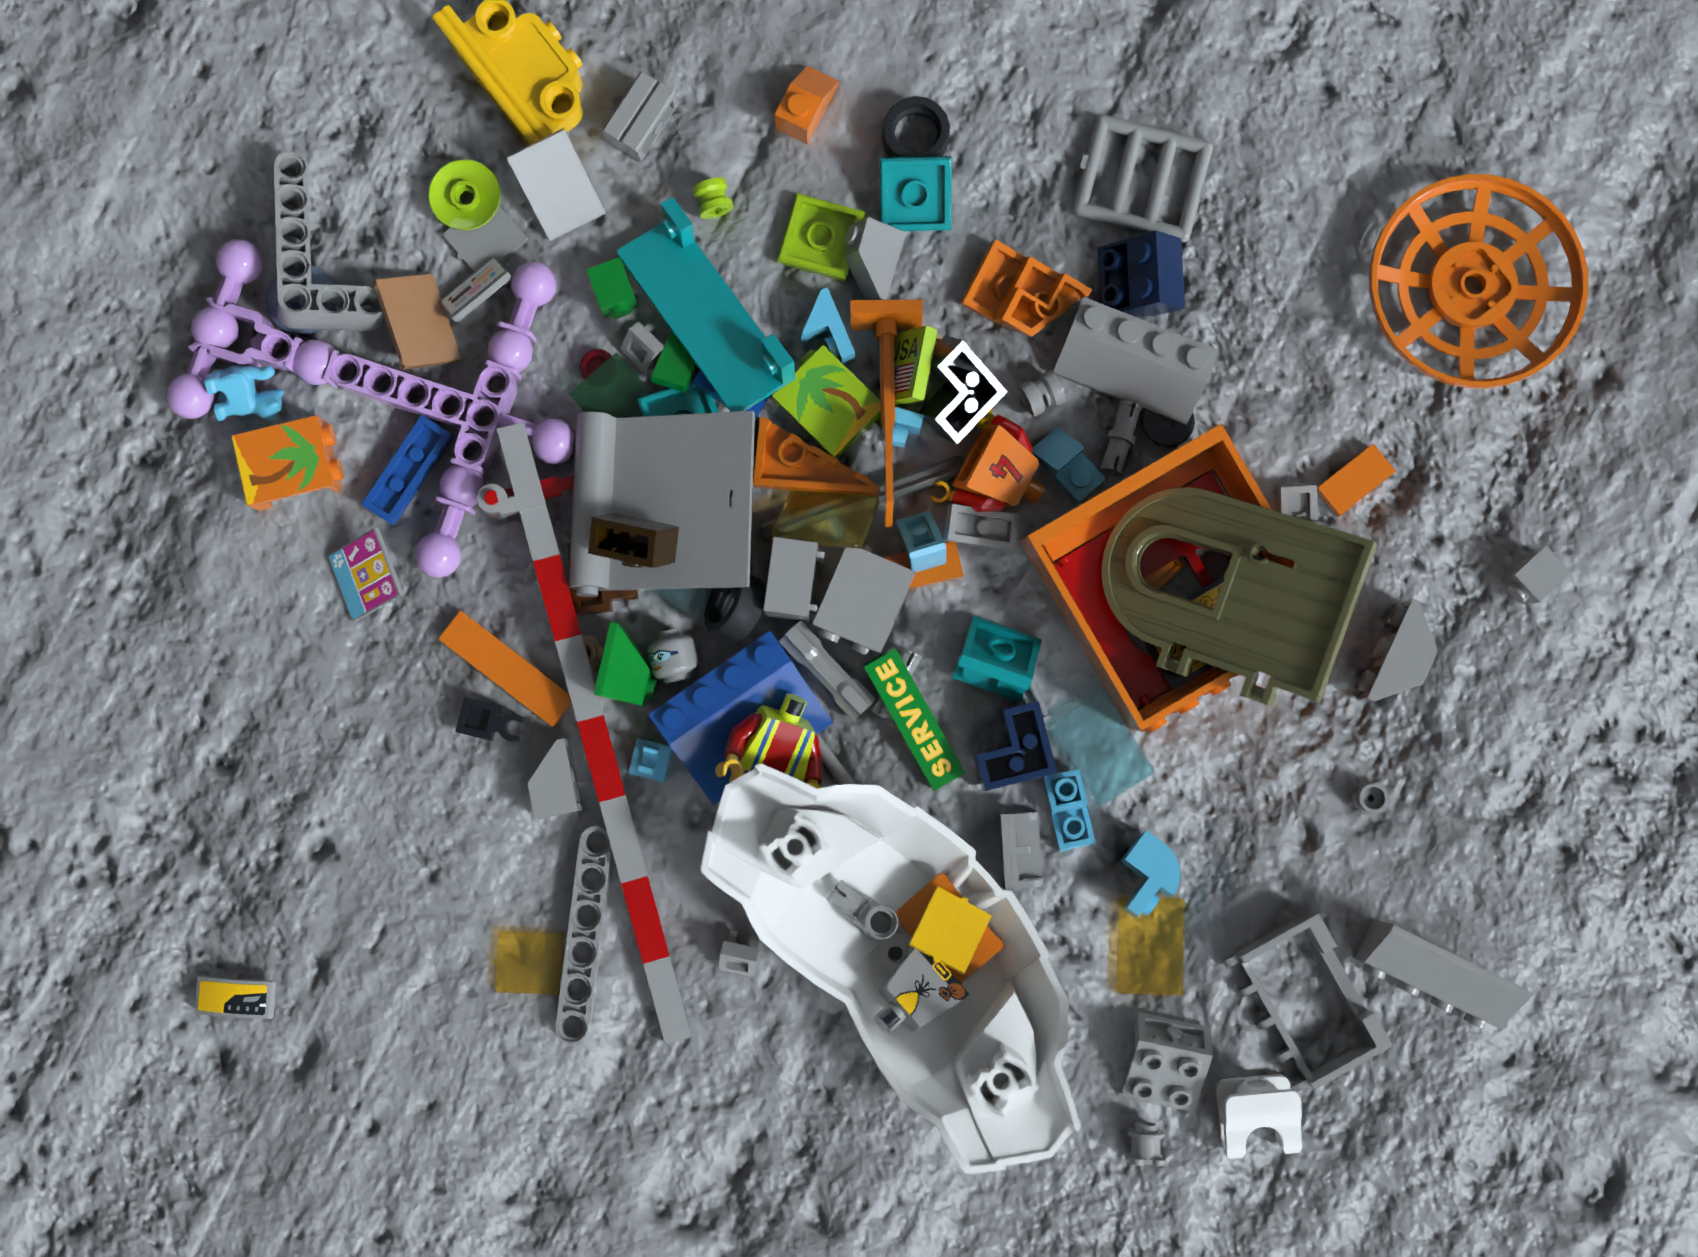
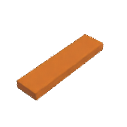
(506, 668)

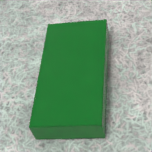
(674, 366)

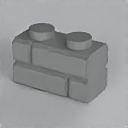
(639, 115)

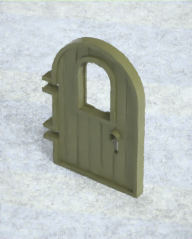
(1265, 612)

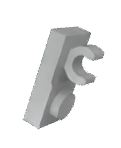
(981, 529)

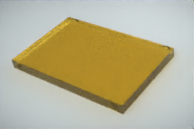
(826, 518)
(1151, 949)

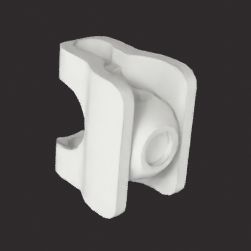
(1258, 1103)

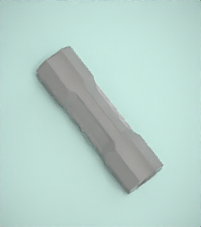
(808, 651)

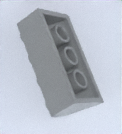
(1135, 361)
(1440, 974)

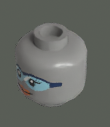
(672, 656)

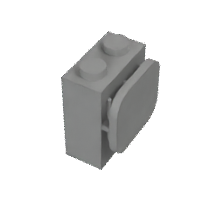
(863, 600)

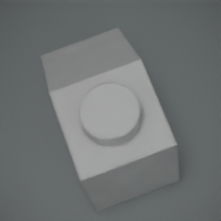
(873, 256)
(554, 784)

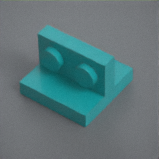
(997, 659)

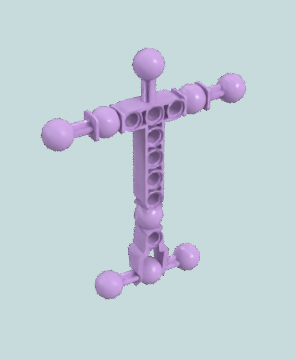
(320, 363)

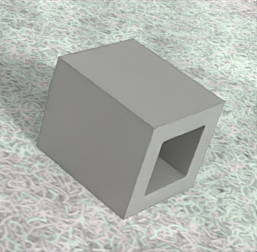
(1535, 576)

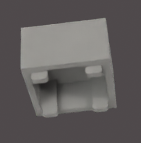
(792, 579)

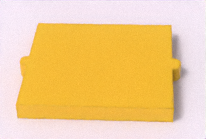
(950, 930)

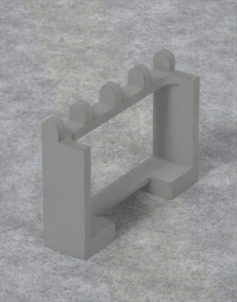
(1367, 1021)

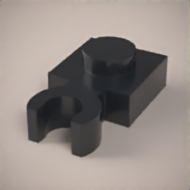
(484, 719)

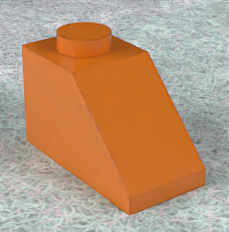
(805, 104)

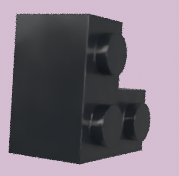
(966, 390)

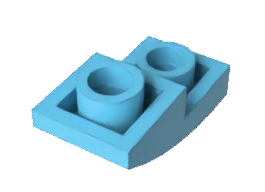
(1069, 810)

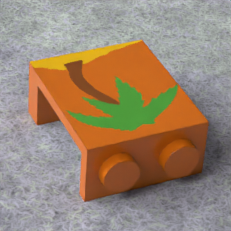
(287, 461)

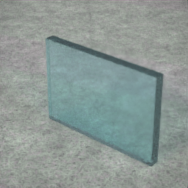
(1102, 749)

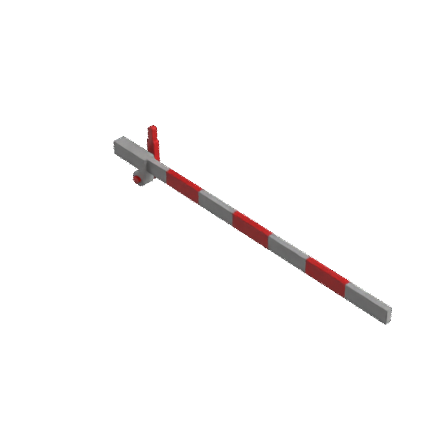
(528, 499)

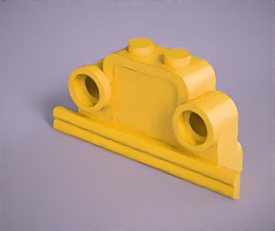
(518, 66)

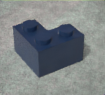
(1027, 752)

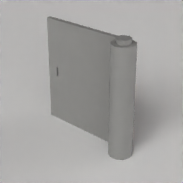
(672, 474)

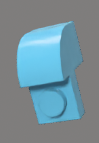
(1157, 867)

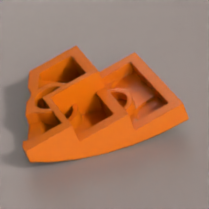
(1019, 290)

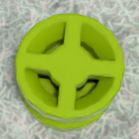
(712, 198)

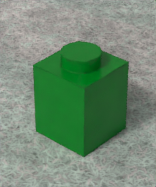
(612, 288)

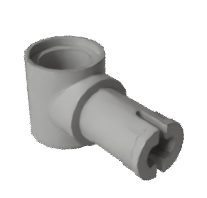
(862, 911)

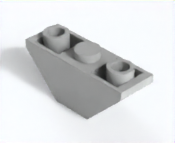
(1402, 656)

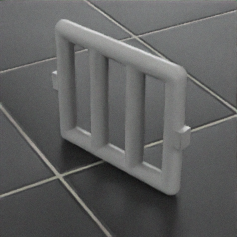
(1135, 133)

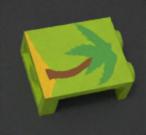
(828, 401)

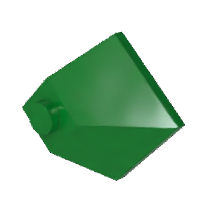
(624, 670)

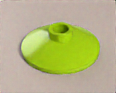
(455, 182)

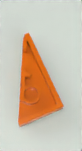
(792, 464)

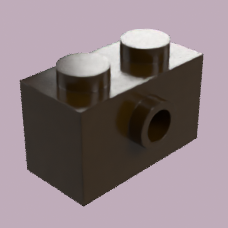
(633, 540)

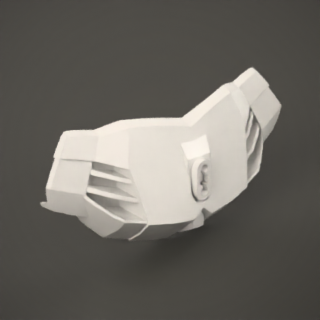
(977, 1070)

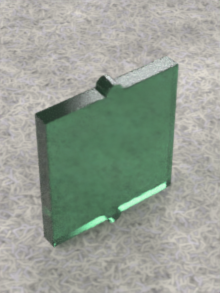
(611, 390)

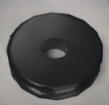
(1162, 435)

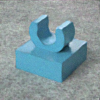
(905, 423)
(650, 760)

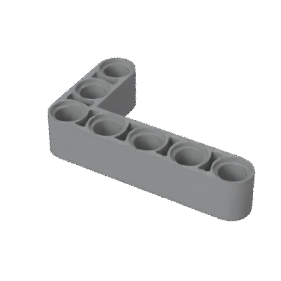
(298, 257)

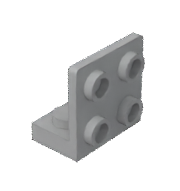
(1168, 1062)

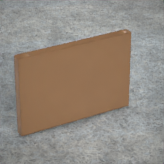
(417, 321)

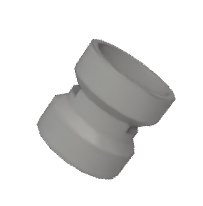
(1042, 393)

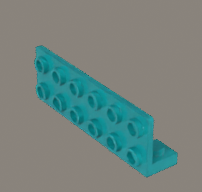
(706, 313)

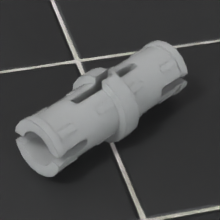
(1120, 438)

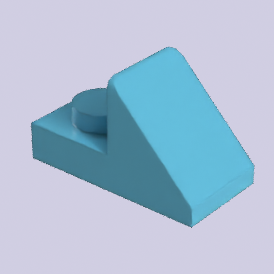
(824, 321)
(1067, 464)
(922, 541)

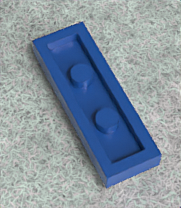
(407, 470)

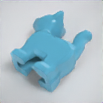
(240, 393)

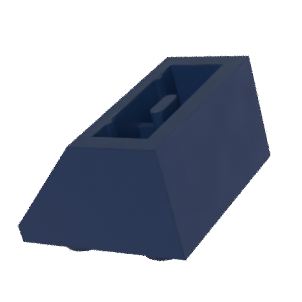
(1142, 274)

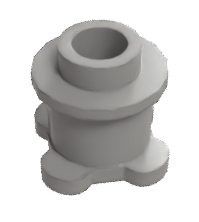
(1145, 1145)

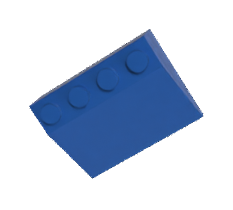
(703, 714)

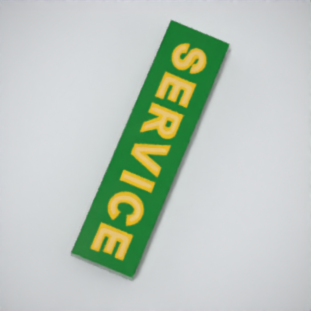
(913, 718)

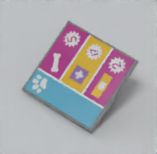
(365, 574)

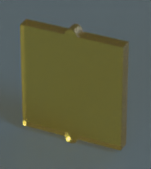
(529, 962)

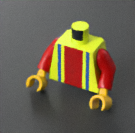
(775, 740)

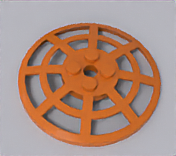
(1491, 269)

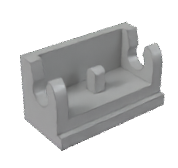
(1020, 850)

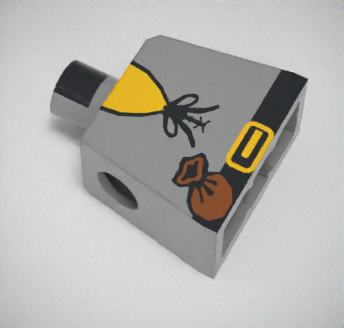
(918, 992)

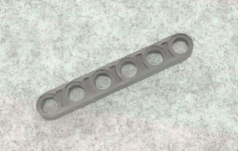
(581, 933)

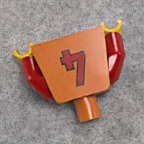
(996, 469)

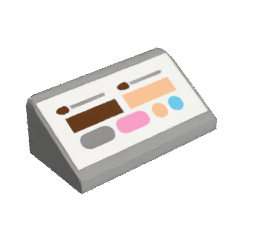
(475, 289)

